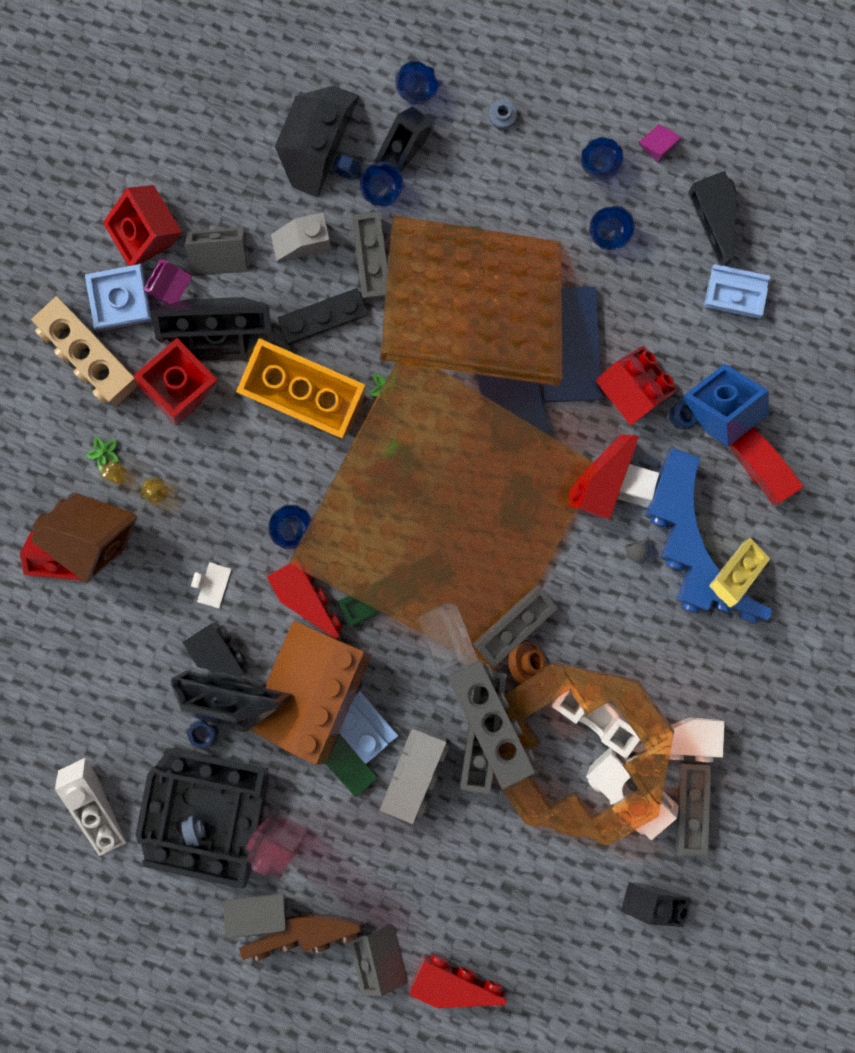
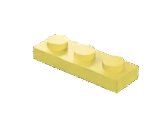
(739, 572)

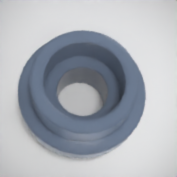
(502, 121)
(193, 831)

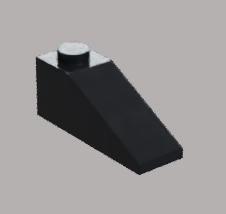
(716, 208)

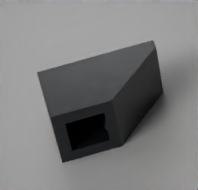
(212, 651)
(655, 905)

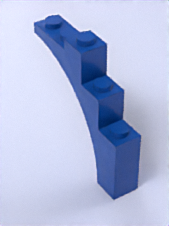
(684, 547)

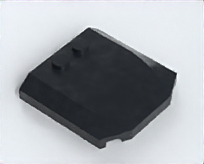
(220, 793)

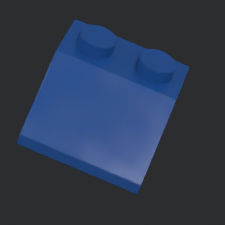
(728, 404)

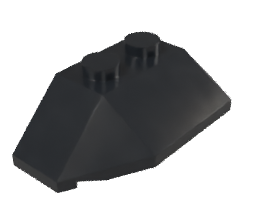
(313, 136)
(214, 326)
(225, 701)

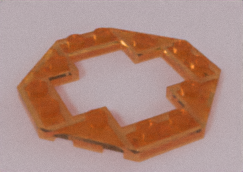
(646, 768)

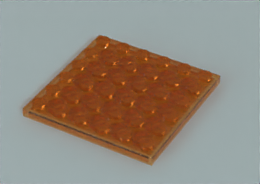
(473, 301)

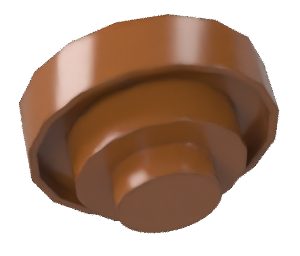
(526, 661)

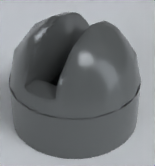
(638, 552)

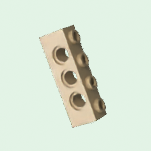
(57, 317)

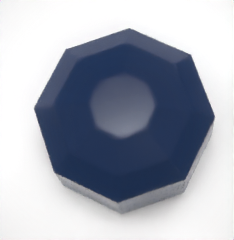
(347, 167)
(682, 416)
(202, 734)

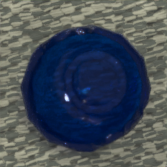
(410, 77)
(608, 154)
(376, 179)
(608, 220)
(280, 525)

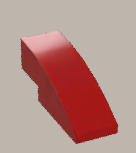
(765, 466)

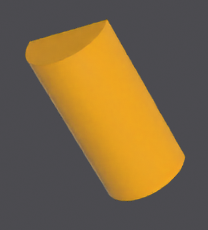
(302, 389)

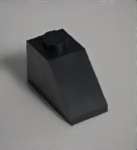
(405, 138)

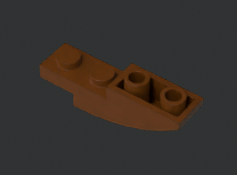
(312, 930)

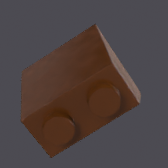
(84, 534)

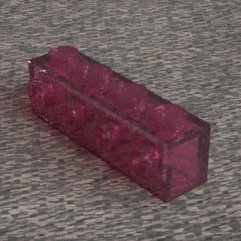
(274, 845)

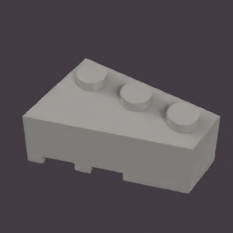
(414, 774)

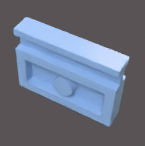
(737, 291)
(366, 728)

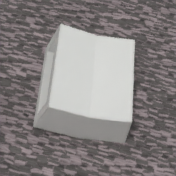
(638, 486)

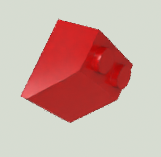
(141, 224)
(175, 381)

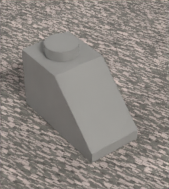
(301, 238)

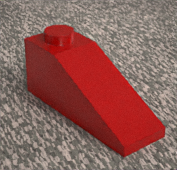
(601, 482)

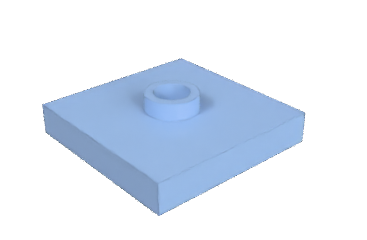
(118, 297)

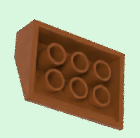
(322, 684)

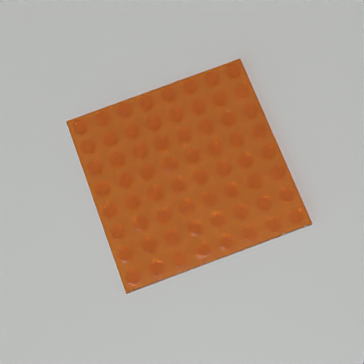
(441, 504)

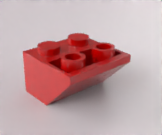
(636, 384)

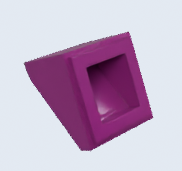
(659, 142)

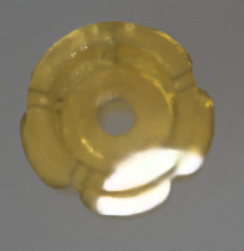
(112, 472)
(150, 487)

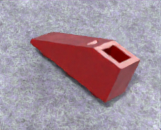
(298, 593)
(450, 988)

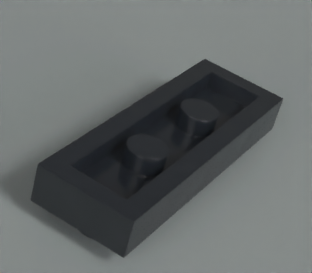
(322, 316)

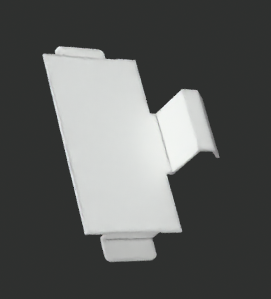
(212, 584)

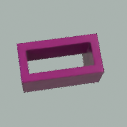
(167, 282)

